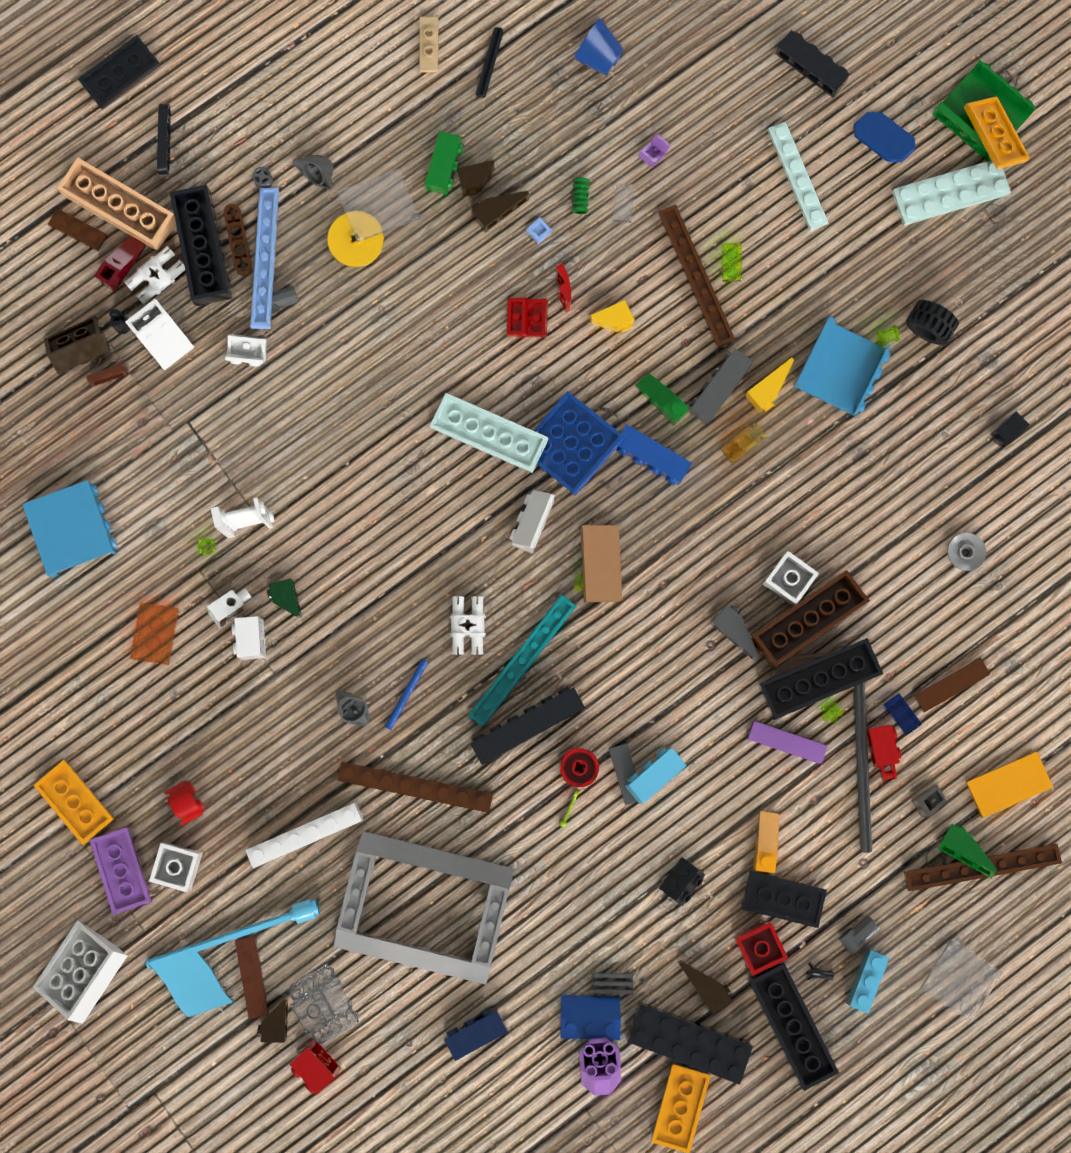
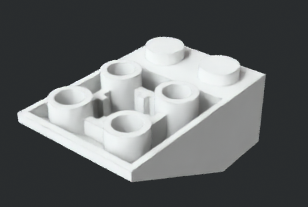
(159, 334)

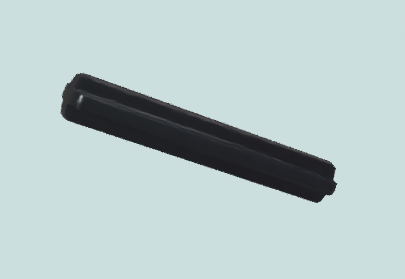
(489, 62)

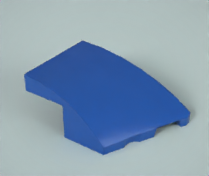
(599, 49)

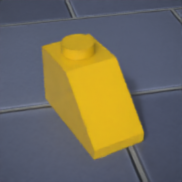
(614, 318)

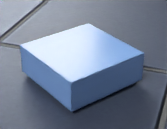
(539, 230)

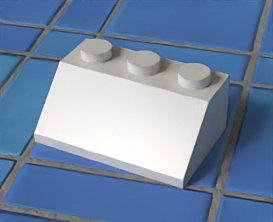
(532, 520)

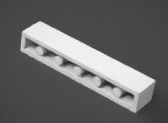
(304, 835)

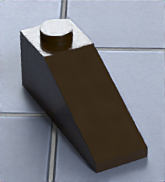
(495, 209)
(709, 989)

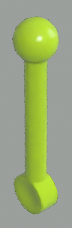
(563, 823)

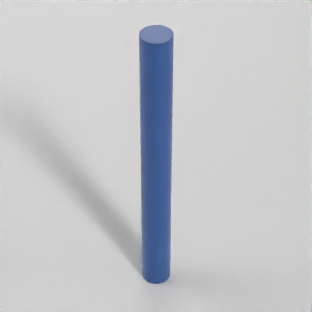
(406, 694)

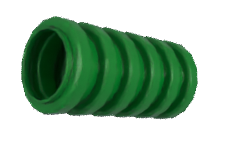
(580, 195)

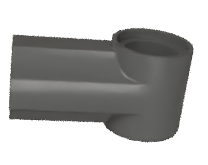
(283, 298)
(854, 938)

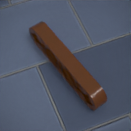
(239, 239)

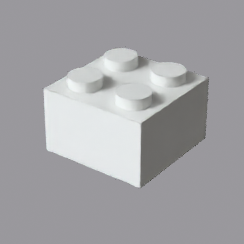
(790, 578)
(249, 638)
(175, 867)

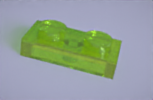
(731, 262)

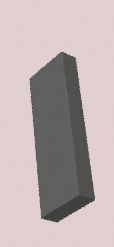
(624, 769)

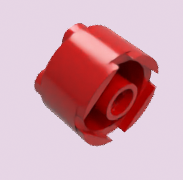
(590, 769)
(184, 802)

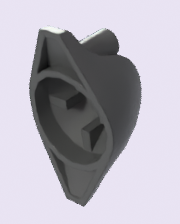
(316, 169)
(352, 708)

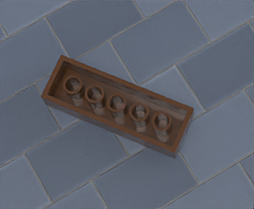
(810, 619)

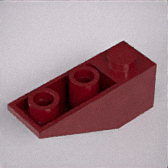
(119, 263)

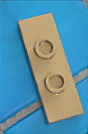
(429, 44)

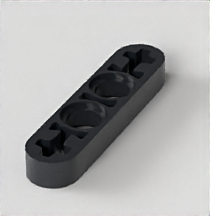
(164, 137)

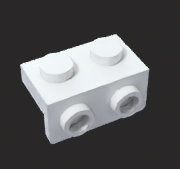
(246, 349)

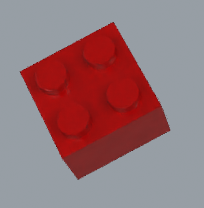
(760, 947)

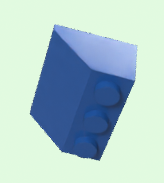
(590, 1017)

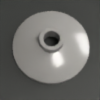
(975, 548)

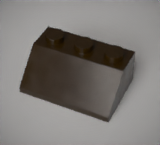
(76, 345)

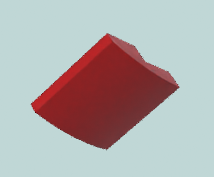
(564, 289)
(527, 317)

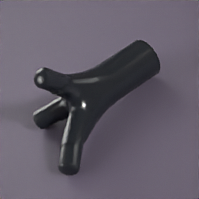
(817, 973)

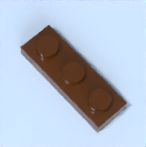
(77, 230)

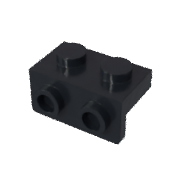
(682, 881)

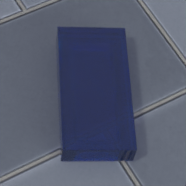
(902, 714)

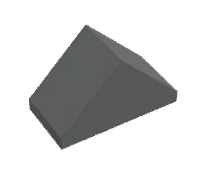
(929, 801)

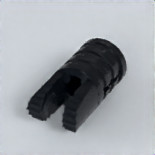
(119, 323)

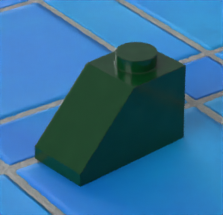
(285, 596)

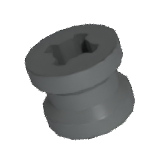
(259, 175)

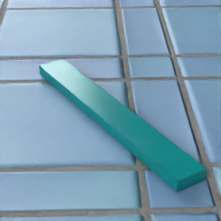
(522, 661)

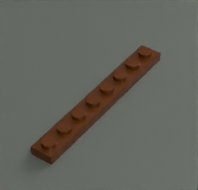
(696, 276)
(415, 787)
(1004, 863)

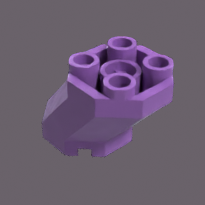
(600, 1066)

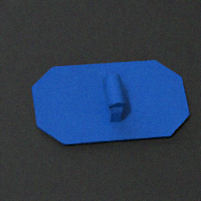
(884, 137)

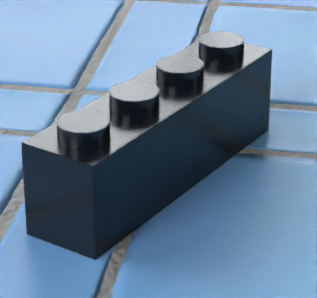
(812, 63)

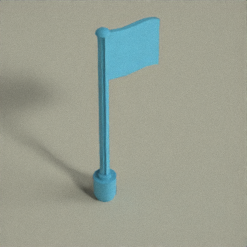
(192, 979)

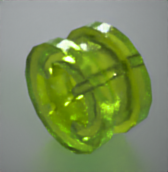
(206, 552)

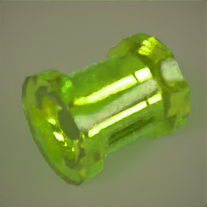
(888, 335)

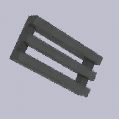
(613, 983)

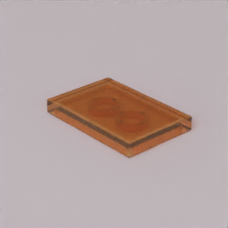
(154, 633)

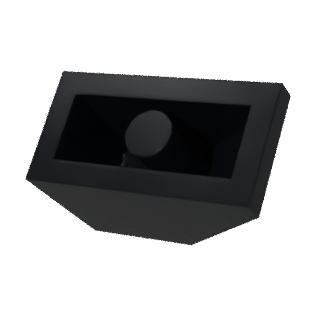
(1009, 429)

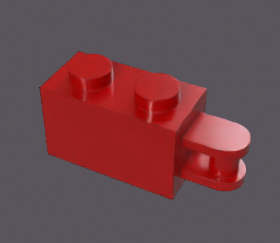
(884, 750)

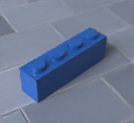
(653, 455)

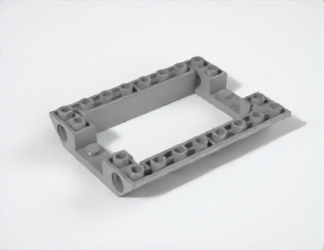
(351, 913)

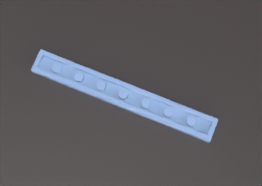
(264, 258)

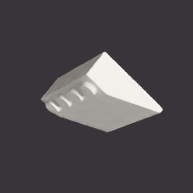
(79, 972)

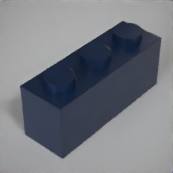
(475, 1033)

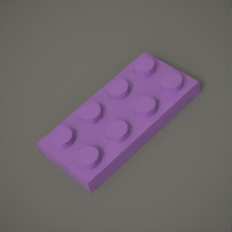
(120, 870)

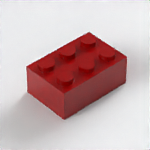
(315, 1067)

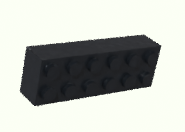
(201, 245)
(820, 679)
(528, 725)
(793, 1026)
(689, 1043)

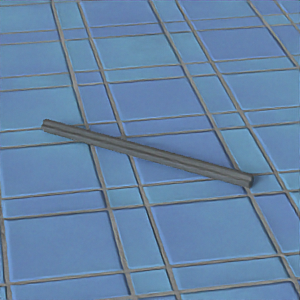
(862, 768)

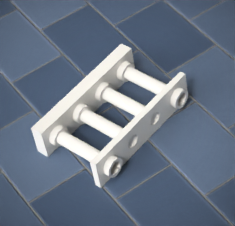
(229, 522)

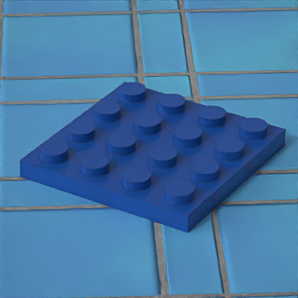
(576, 442)

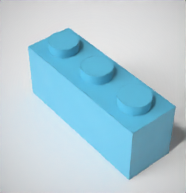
(655, 775)
(867, 980)

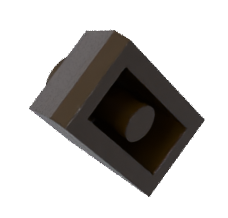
(474, 177)
(274, 1026)

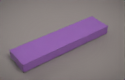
(787, 742)

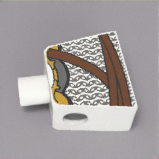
(222, 613)

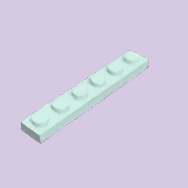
(797, 176)

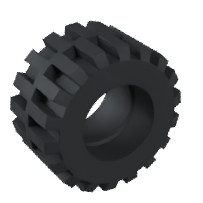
(932, 322)

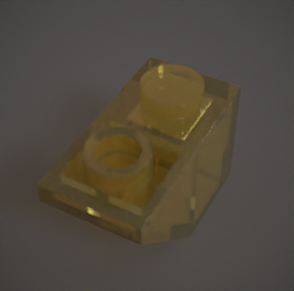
(744, 443)

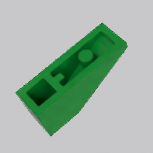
(663, 399)
(965, 849)

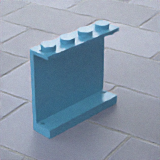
(842, 368)
(69, 527)

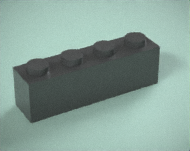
(720, 387)

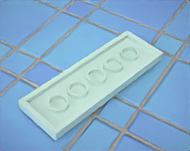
(950, 192)
(489, 432)

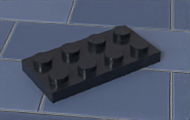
(119, 72)
(784, 899)

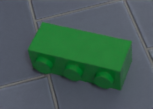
(444, 163)

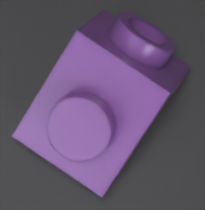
(654, 150)

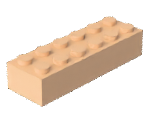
(117, 204)

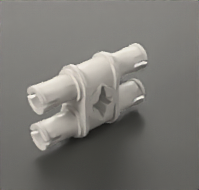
(155, 264)
(476, 632)

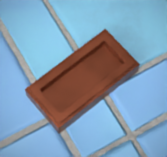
(107, 375)

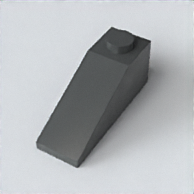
(733, 627)

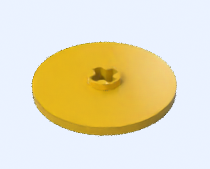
(350, 253)

